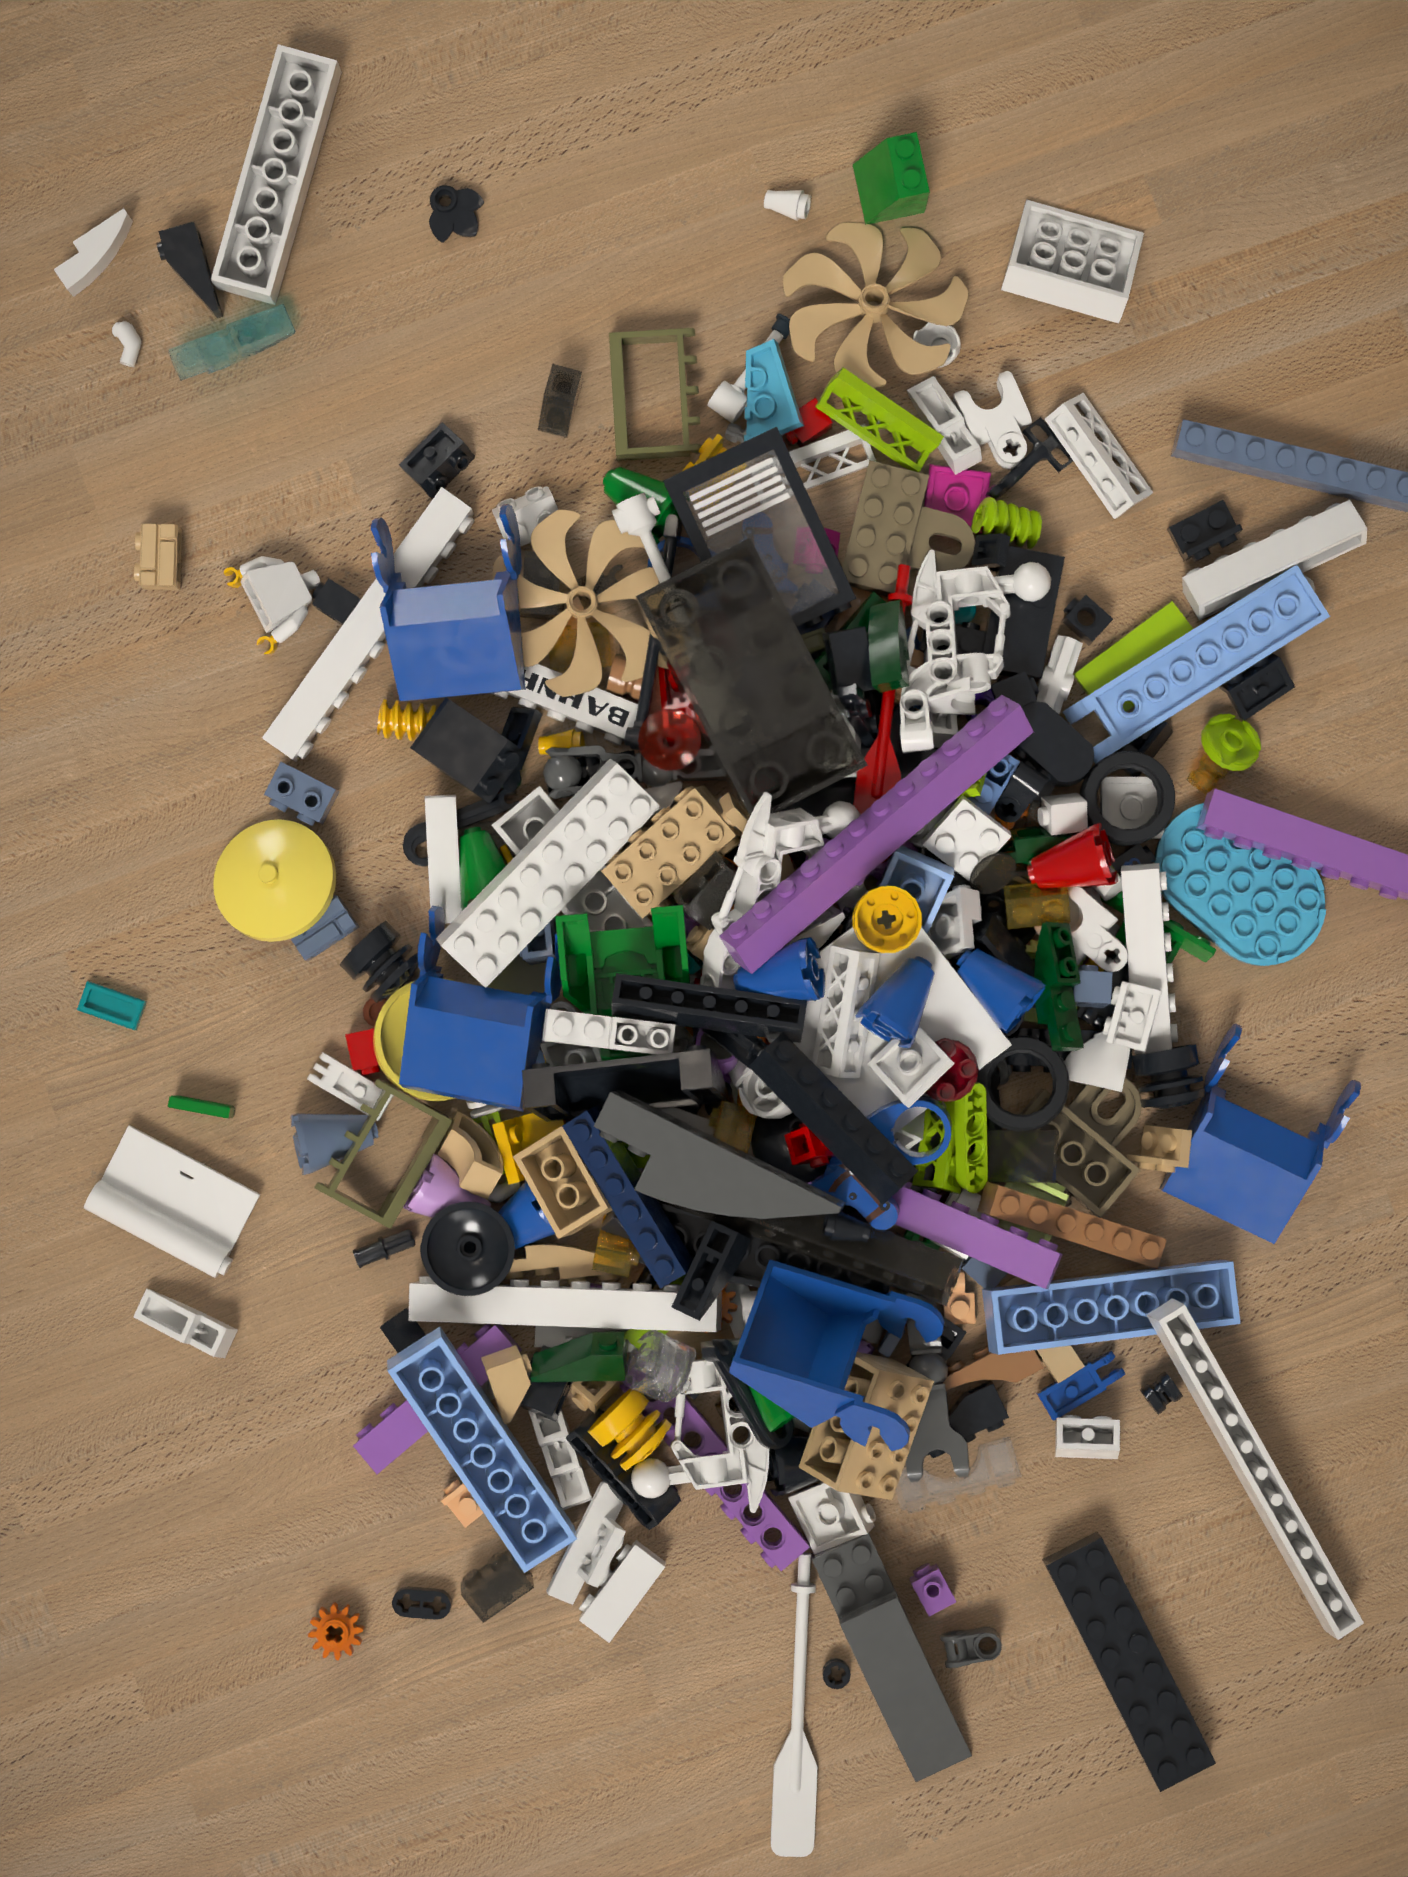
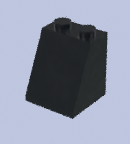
(467, 750)

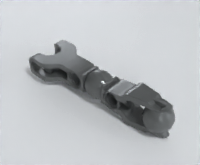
(565, 772)
(934, 1427)

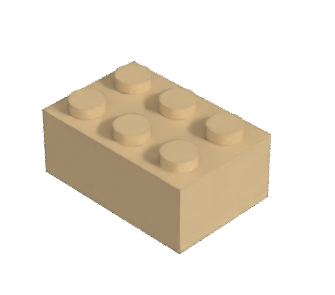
(562, 1183)

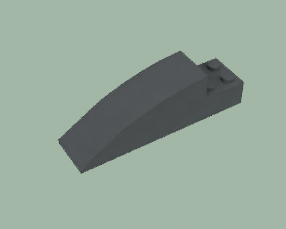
(703, 1171)
(891, 1657)

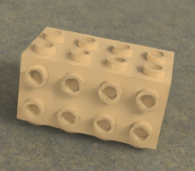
(671, 850)
(873, 1468)

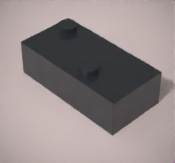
(1030, 622)

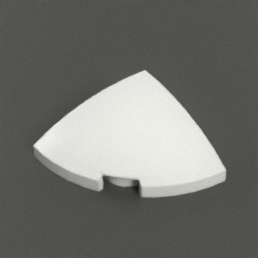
(1099, 1063)

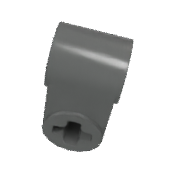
(968, 1646)

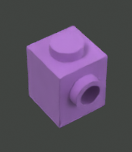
(932, 1588)

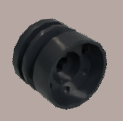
(381, 962)
(1169, 1076)

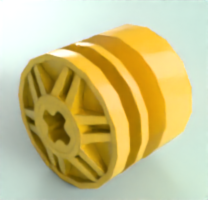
(902, 930)
(630, 1428)

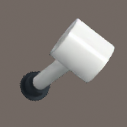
(730, 399)

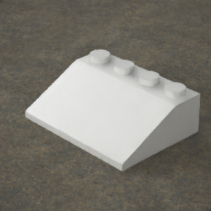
(1073, 261)

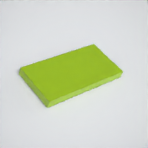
(1134, 648)

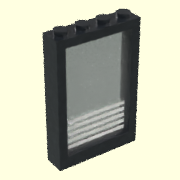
(760, 496)

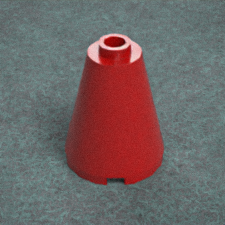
(1075, 862)

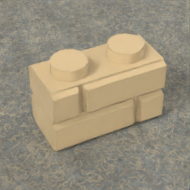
(159, 556)

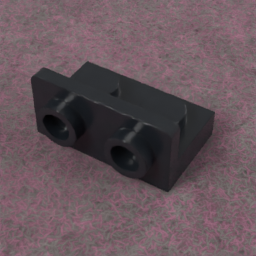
(437, 460)
(1203, 531)
(1258, 686)

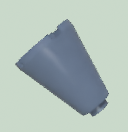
(322, 1138)

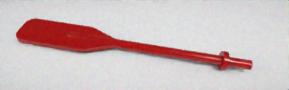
(882, 766)

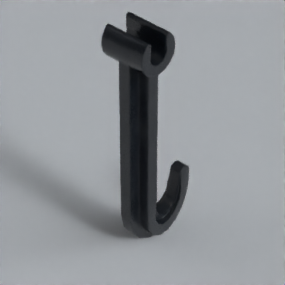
(465, 816)
(722, 1358)

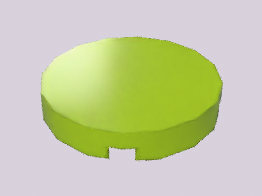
(1230, 742)

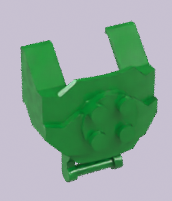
(593, 958)

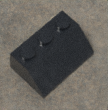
(996, 940)

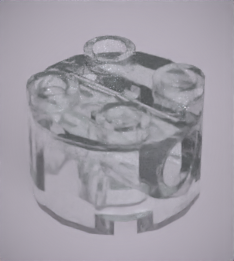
(660, 1366)

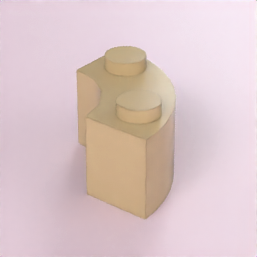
(472, 1155)

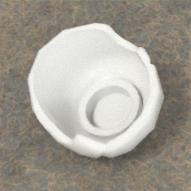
(938, 335)

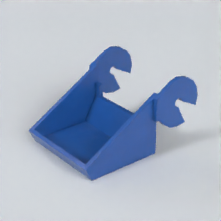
(457, 634)
(471, 1037)
(1247, 1164)
(806, 1341)

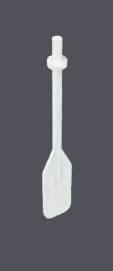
(795, 1765)

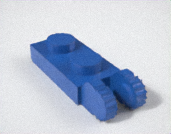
(1079, 1387)

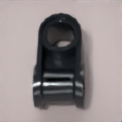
(1019, 792)

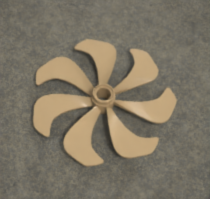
(867, 245)
(605, 544)

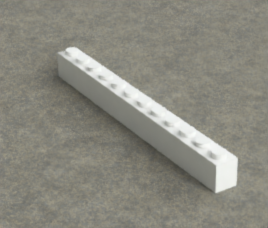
(1255, 1468)

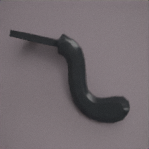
(1040, 452)

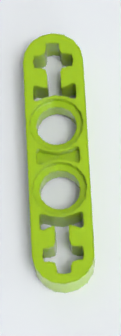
(971, 1170)

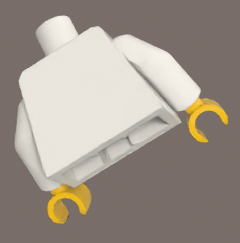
(276, 594)

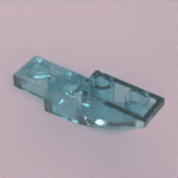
(233, 344)

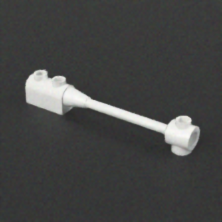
(638, 519)

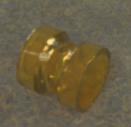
(1206, 775)

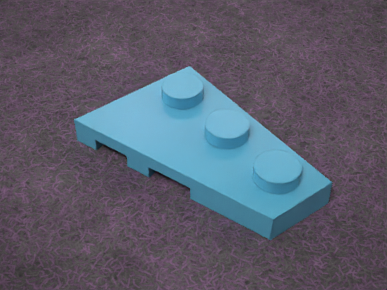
(769, 392)

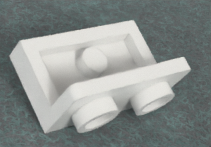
(529, 511)
(1132, 1015)

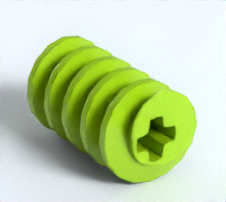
(1008, 520)

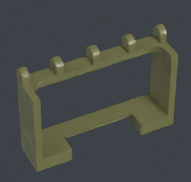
(616, 340)
(395, 1200)

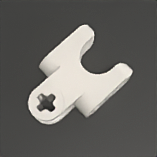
(998, 425)
(1092, 932)

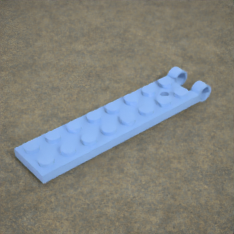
(1202, 660)

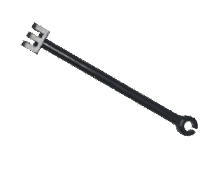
(672, 535)

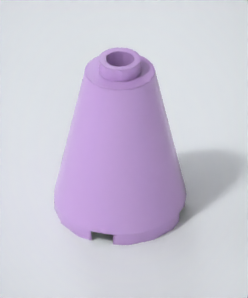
(438, 1189)

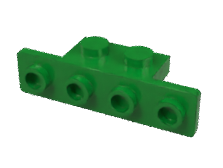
(1180, 938)

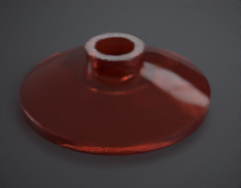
(670, 724)

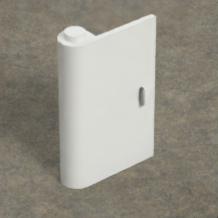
(179, 1214)

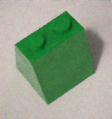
(892, 180)

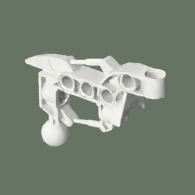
(971, 673)
(760, 869)
(738, 1465)

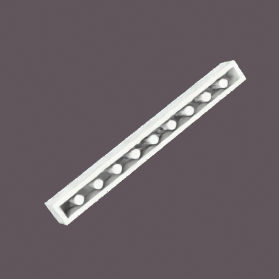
(363, 630)
(561, 1306)

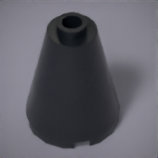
(785, 1467)

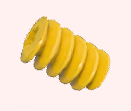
(403, 720)

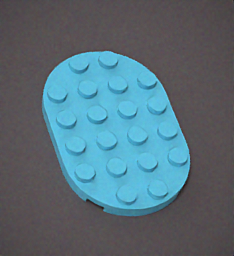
(1237, 897)

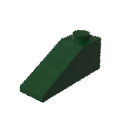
(586, 1358)

